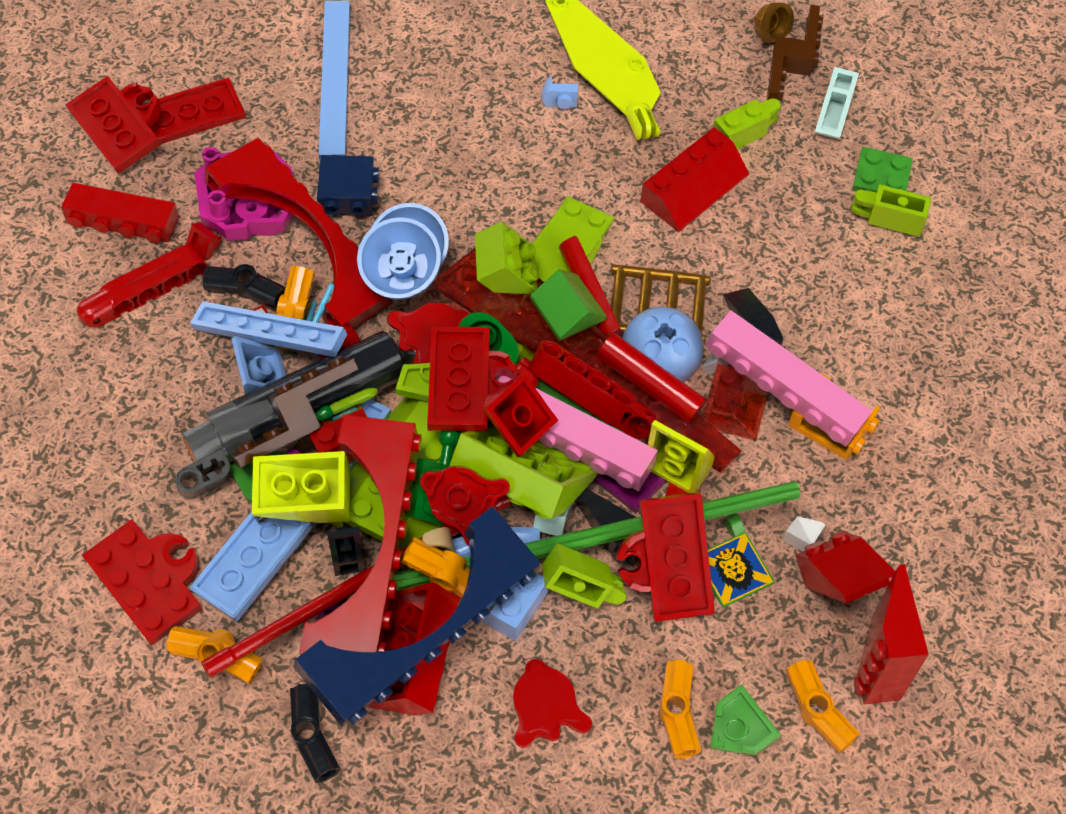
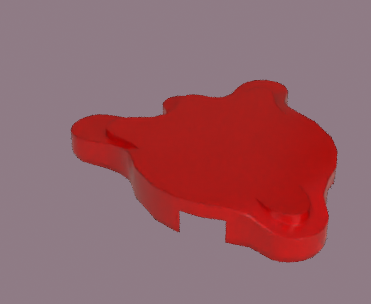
(416, 327)
(461, 495)
(544, 703)

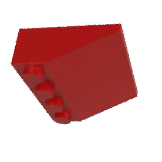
(893, 645)

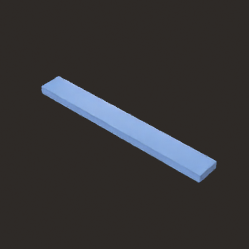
(334, 79)

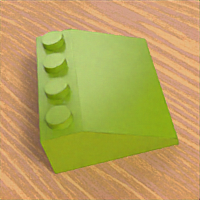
(538, 479)

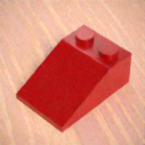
(843, 567)

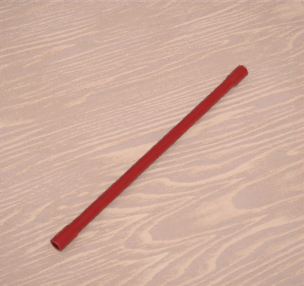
(230, 655)

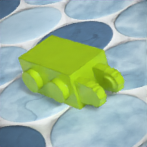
(748, 121)
(892, 209)
(582, 577)

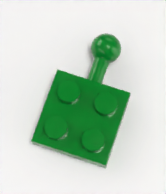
(420, 506)

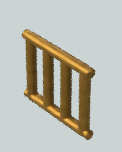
(673, 279)

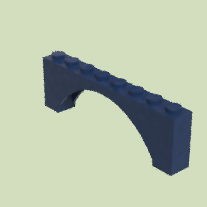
(354, 680)

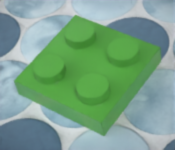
(881, 168)

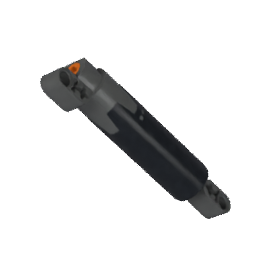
(253, 414)

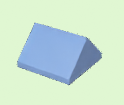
(257, 363)

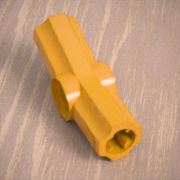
(295, 300)
(442, 567)
(203, 644)
(808, 691)
(679, 726)

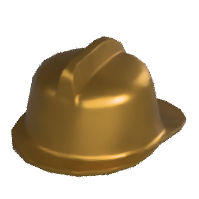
(774, 21)

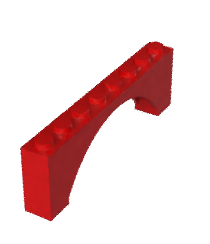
(259, 176)
(387, 455)

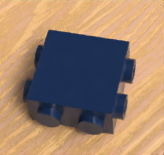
(347, 184)

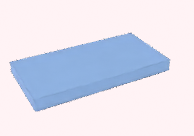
(248, 563)

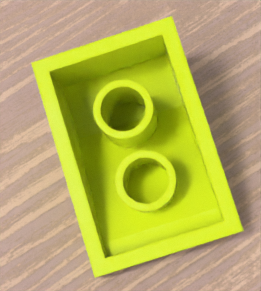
(679, 458)
(302, 487)

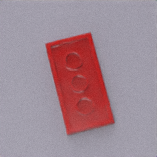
(197, 110)

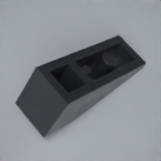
(754, 312)
(602, 512)
(346, 550)

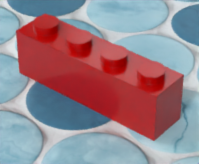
(120, 213)

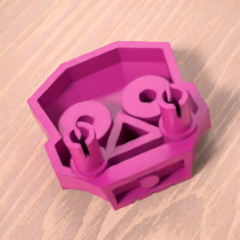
(231, 215)

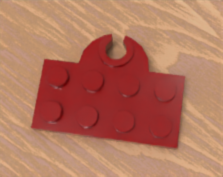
(118, 120)
(463, 377)
(671, 557)
(147, 578)

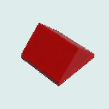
(519, 413)

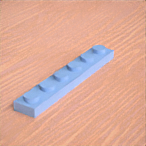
(269, 328)

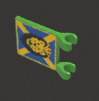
(736, 566)

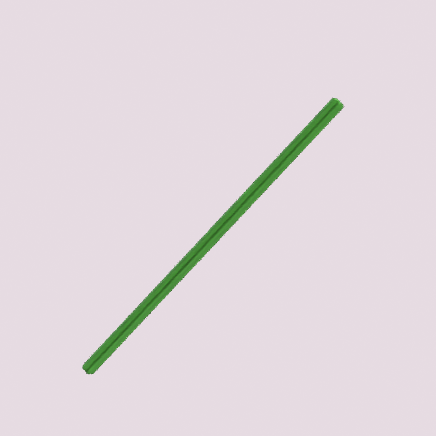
(622, 529)

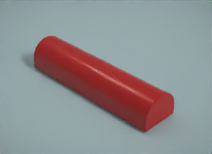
(579, 264)
(651, 377)

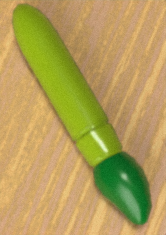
(327, 411)

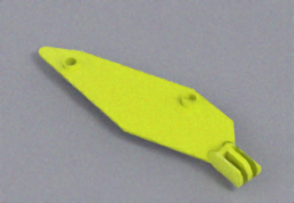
(608, 64)

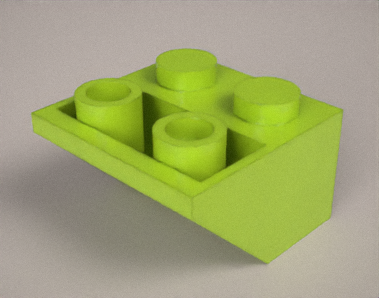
(505, 260)

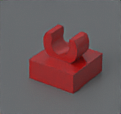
(203, 240)

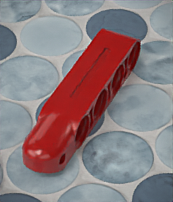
(141, 285)
(591, 389)

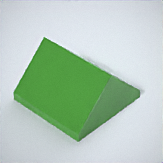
(567, 304)

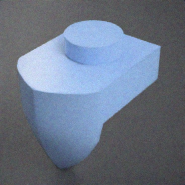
(559, 95)

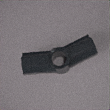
(235, 281)
(315, 749)

